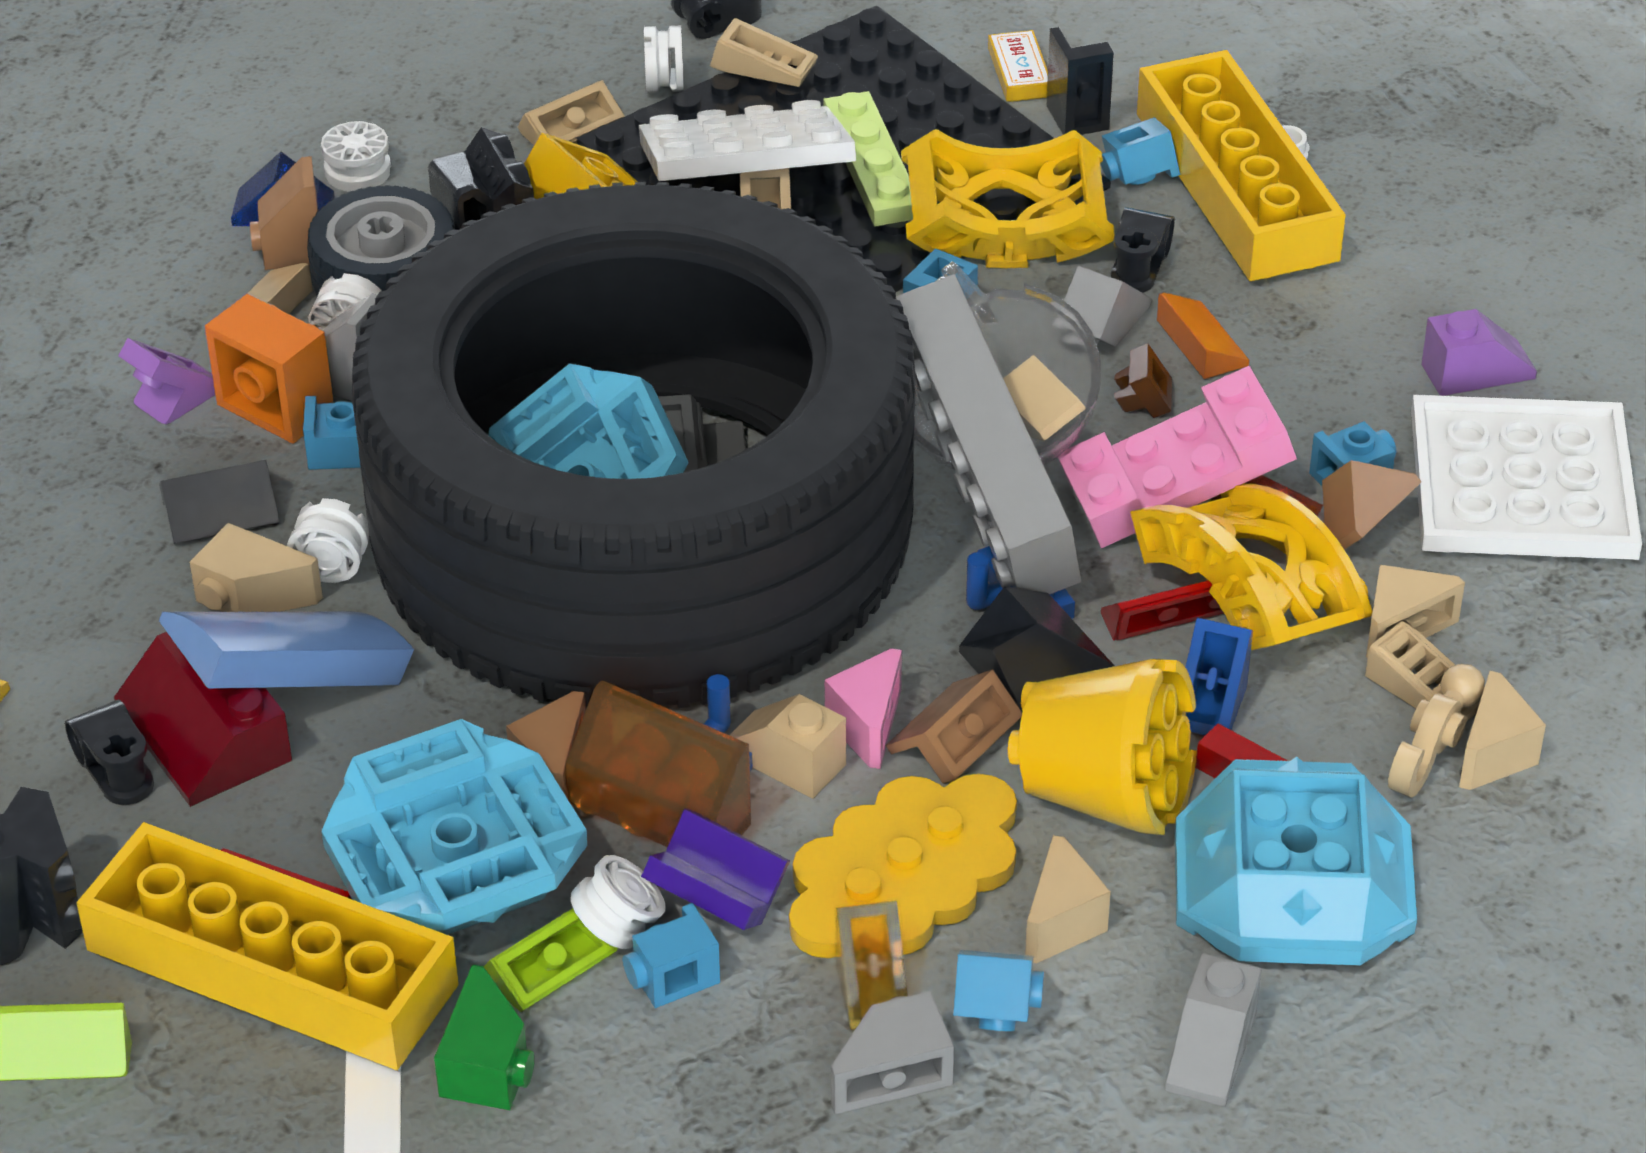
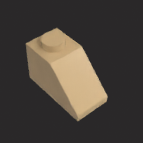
(253, 574)
(796, 743)

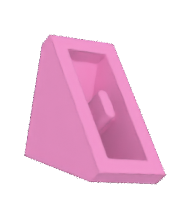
(868, 700)

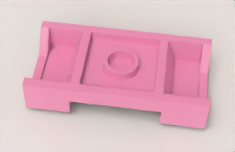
(1181, 459)

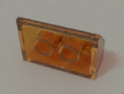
(650, 764)

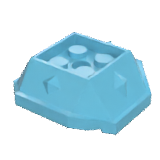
(593, 427)
(451, 828)
(1294, 865)

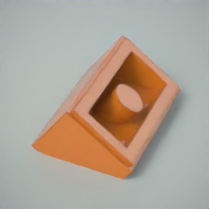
(1199, 335)

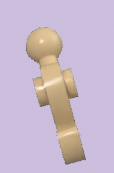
(1435, 726)

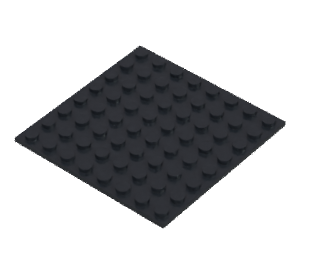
(914, 94)

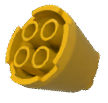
(1110, 743)

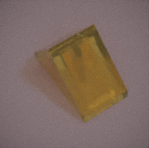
(869, 957)

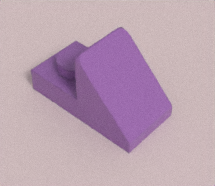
(170, 382)

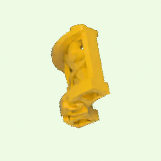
(1037, 171)
(1246, 584)

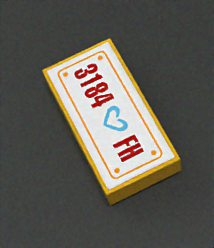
(1019, 65)

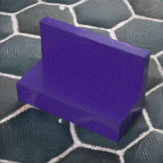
(718, 870)

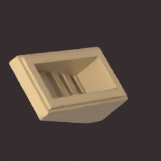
(761, 55)
(1397, 654)

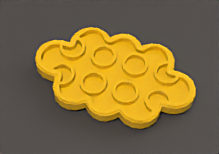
(914, 846)

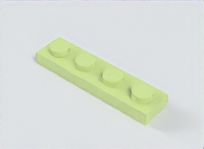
(878, 167)

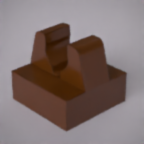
(1144, 383)

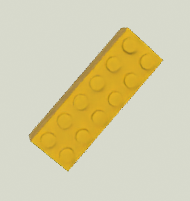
(1242, 166)
(269, 944)

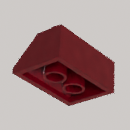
(199, 733)

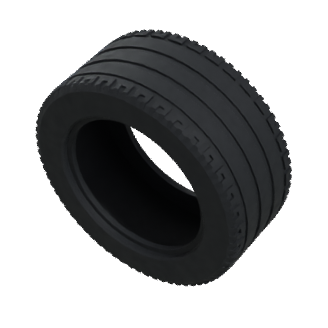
(660, 577)

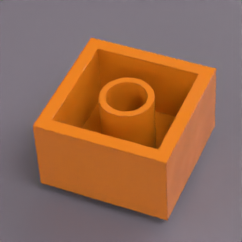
(267, 365)

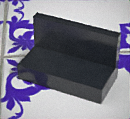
(1079, 84)
(209, 500)

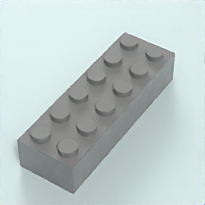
(988, 443)

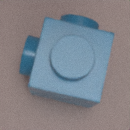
(997, 988)

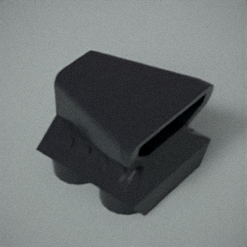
(479, 178)
(34, 876)

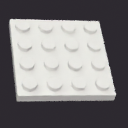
(745, 142)
(1524, 477)

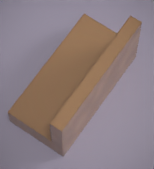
(960, 724)

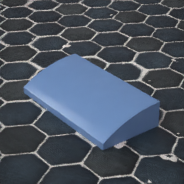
(289, 648)

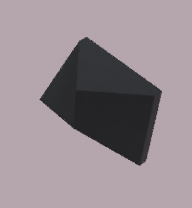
(1029, 640)

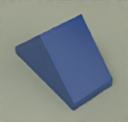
(1218, 672)

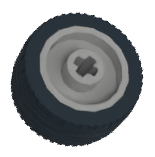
(373, 233)

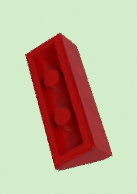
(1160, 610)

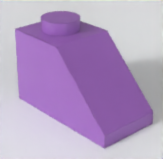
(1472, 353)

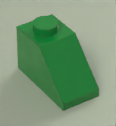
(483, 1047)

